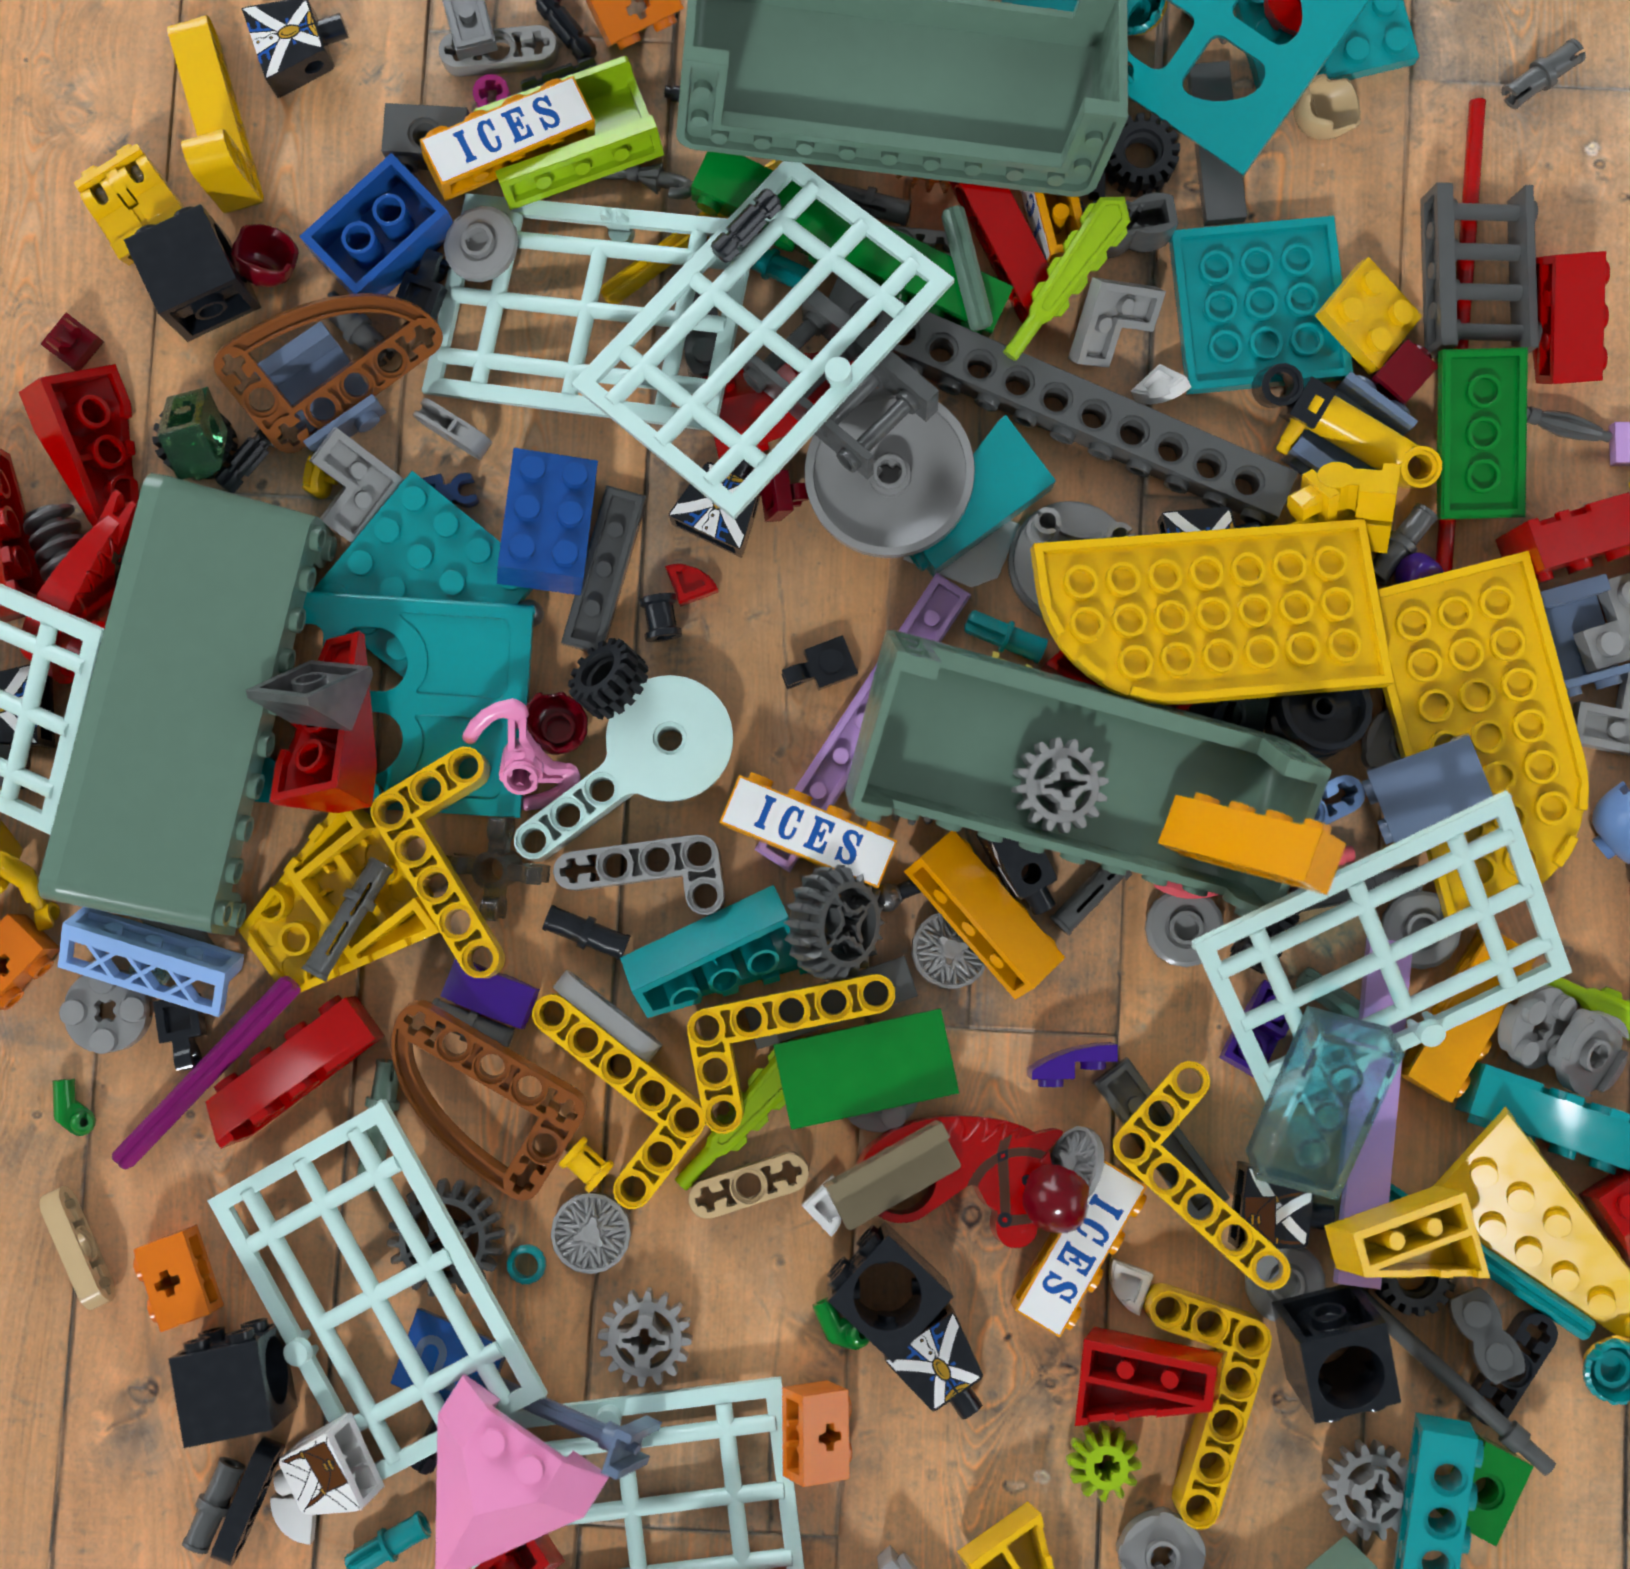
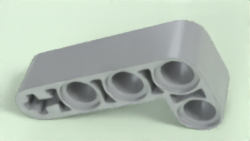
(639, 870)

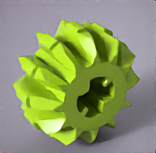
(1115, 1471)

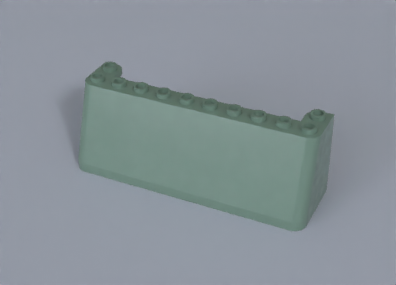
(911, 87)
(953, 726)
(167, 729)

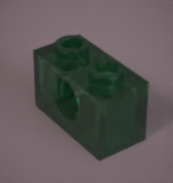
(193, 434)

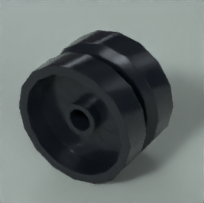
(1320, 721)

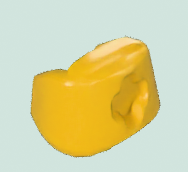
(317, 481)

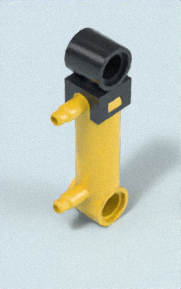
(1316, 408)

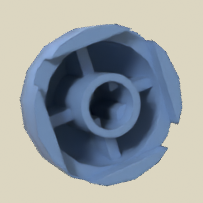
(1612, 823)

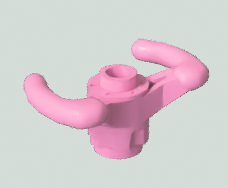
(523, 759)

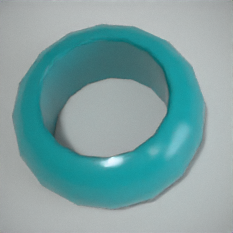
(515, 1274)

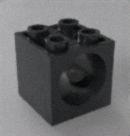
(191, 272)
(1318, 1325)
(896, 1329)
(232, 1383)

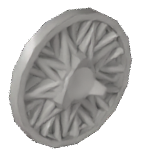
(481, 244)
(1412, 913)
(1177, 921)
(943, 955)
(1081, 1152)
(590, 1232)
(1305, 1277)

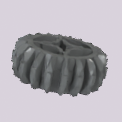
(825, 921)
(480, 1222)

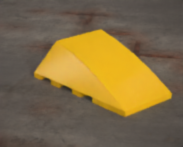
(310, 892)

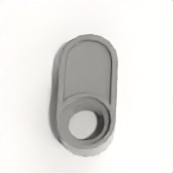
(453, 428)

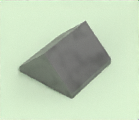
(316, 694)

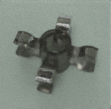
(494, 901)

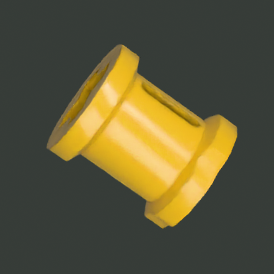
(586, 1164)

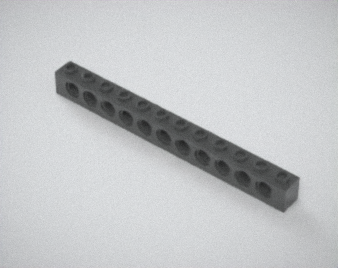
(1267, 478)

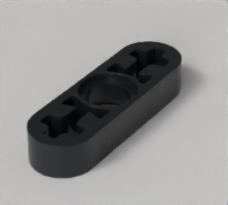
(1540, 1350)
(247, 1501)

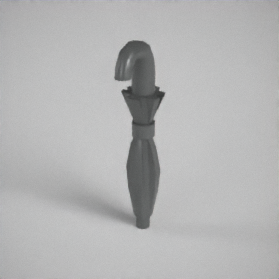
(656, 178)
(1567, 425)

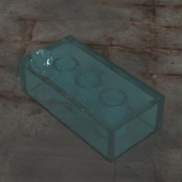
(1323, 1102)

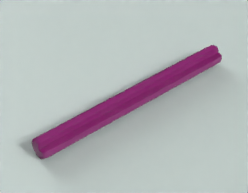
(206, 1072)

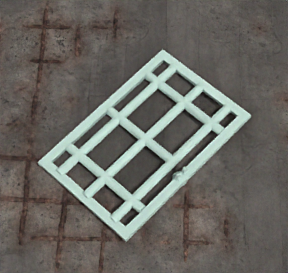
(621, 231)
(838, 371)
(29, 709)
(1384, 955)
(325, 1203)
(732, 1495)

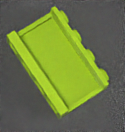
(621, 140)

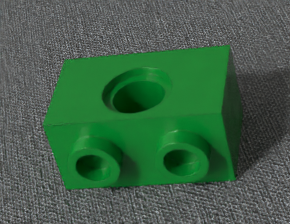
(1505, 1480)

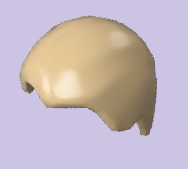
(1327, 108)

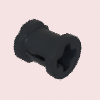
(660, 617)

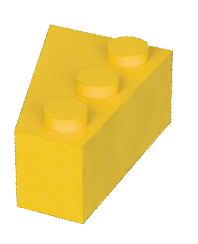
(1411, 1238)
(1010, 1543)

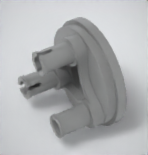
(1052, 524)

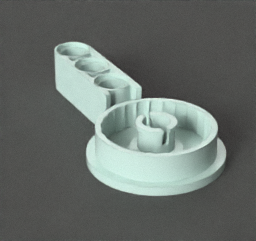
(638, 762)

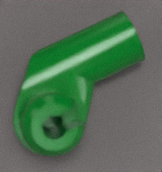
(69, 1111)
(836, 1328)

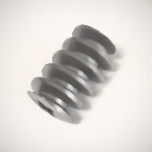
(51, 534)

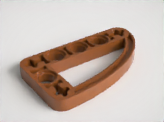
(333, 388)
(505, 1084)

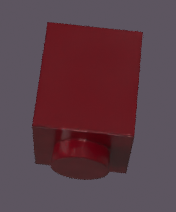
(1404, 372)

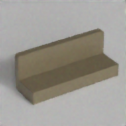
(892, 1175)

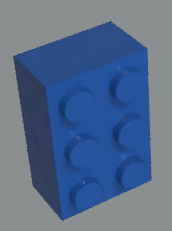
(378, 230)
(547, 521)

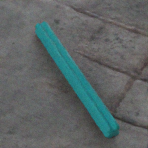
(1529, 1290)

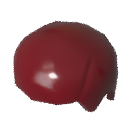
(264, 255)
(556, 722)
(1056, 1199)

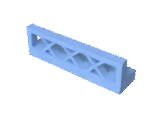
(150, 946)

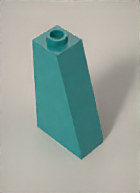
(1005, 484)

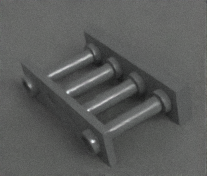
(1439, 279)
(910, 389)

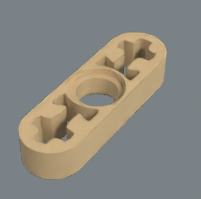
(715, 1184)
(77, 1248)

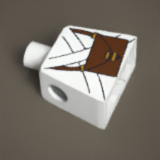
(329, 1470)

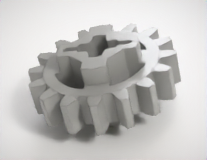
(1060, 768)
(628, 1337)
(1359, 1472)

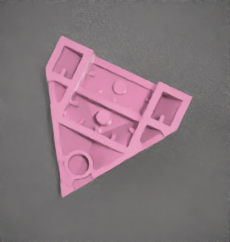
(500, 1481)

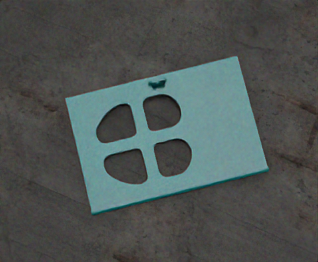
(1243, 126)
(456, 666)

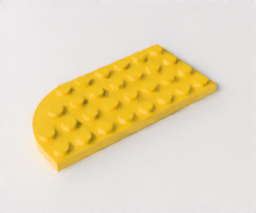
(1218, 612)
(1482, 661)

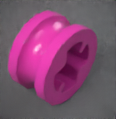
(487, 83)

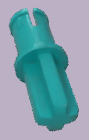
(779, 268)
(1005, 636)
(389, 1543)

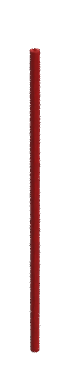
(1465, 274)

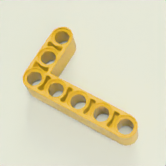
(220, 151)
(434, 859)
(772, 1023)
(630, 1087)
(1187, 1184)
(1237, 1398)

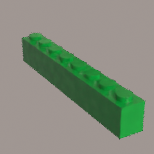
(729, 179)

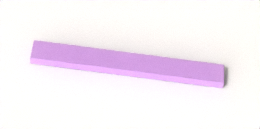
(831, 767)
(1371, 1174)

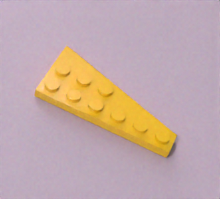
(1540, 1224)

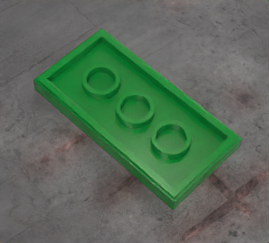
(1482, 433)
(866, 1068)

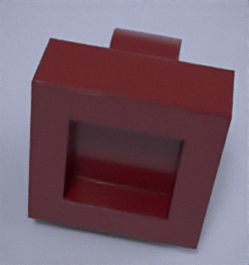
(72, 342)
(781, 497)

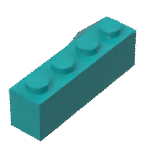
(713, 955)
(1550, 1116)

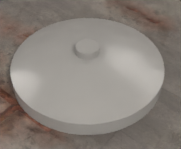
(916, 488)

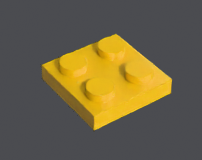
(1368, 315)

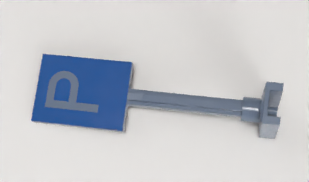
(440, 1347)

